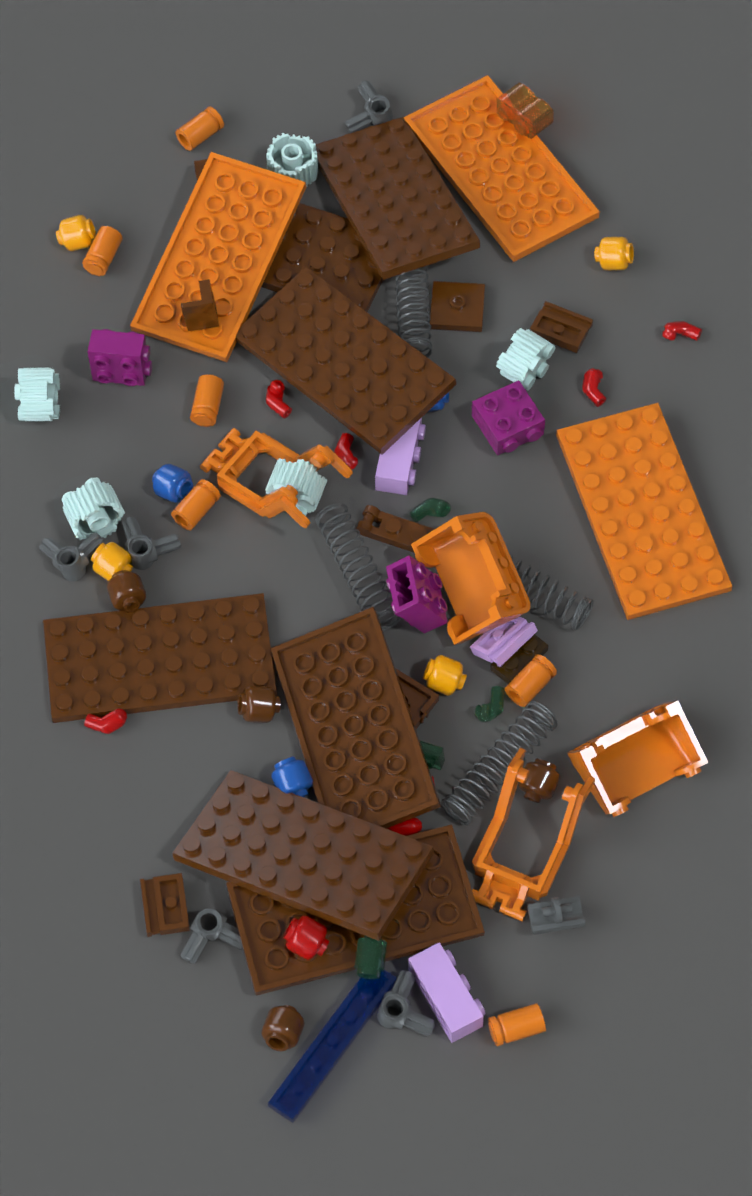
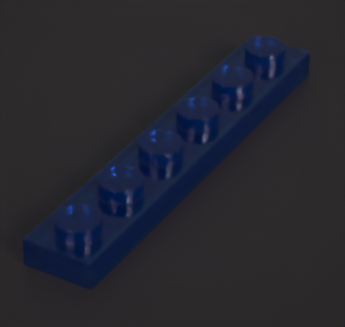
(330, 1045)

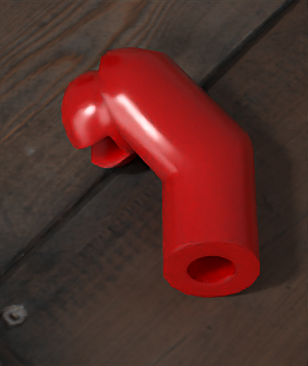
(682, 328)
(274, 399)
(343, 450)
(108, 723)
(407, 827)

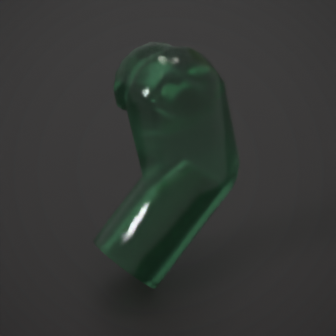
(430, 507)
(494, 707)

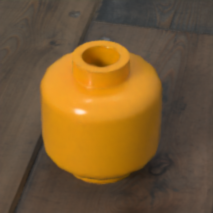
(76, 233)
(614, 253)
(110, 559)
(444, 675)

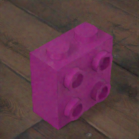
(119, 357)
(508, 418)
(416, 594)

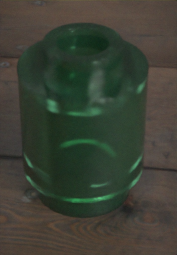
(370, 957)

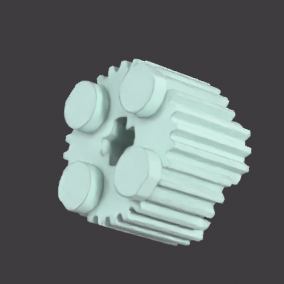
(293, 157)
(525, 358)
(37, 394)
(303, 478)
(92, 509)

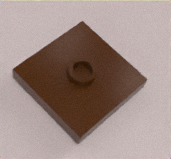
(457, 306)

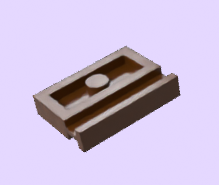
(561, 326)
(165, 905)

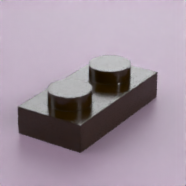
(520, 659)

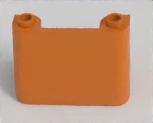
(474, 573)
(639, 756)

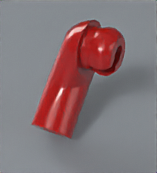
(590, 386)

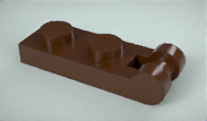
(392, 529)

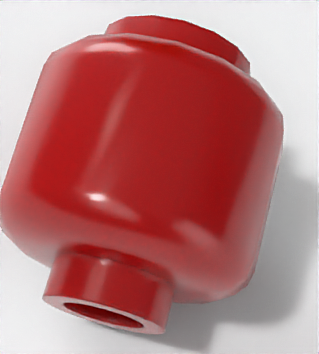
(306, 937)

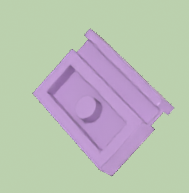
(503, 640)

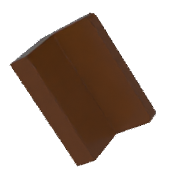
(201, 313)

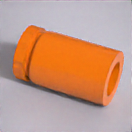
(199, 128)
(102, 250)
(207, 400)
(195, 504)
(530, 680)
(516, 1024)

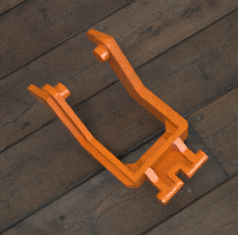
(238, 455)
(508, 885)

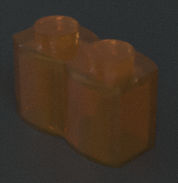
(524, 110)

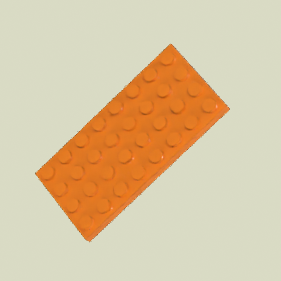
(500, 174)
(222, 236)
(643, 511)

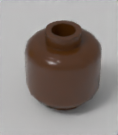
(126, 591)
(258, 704)
(540, 781)
(282, 1027)

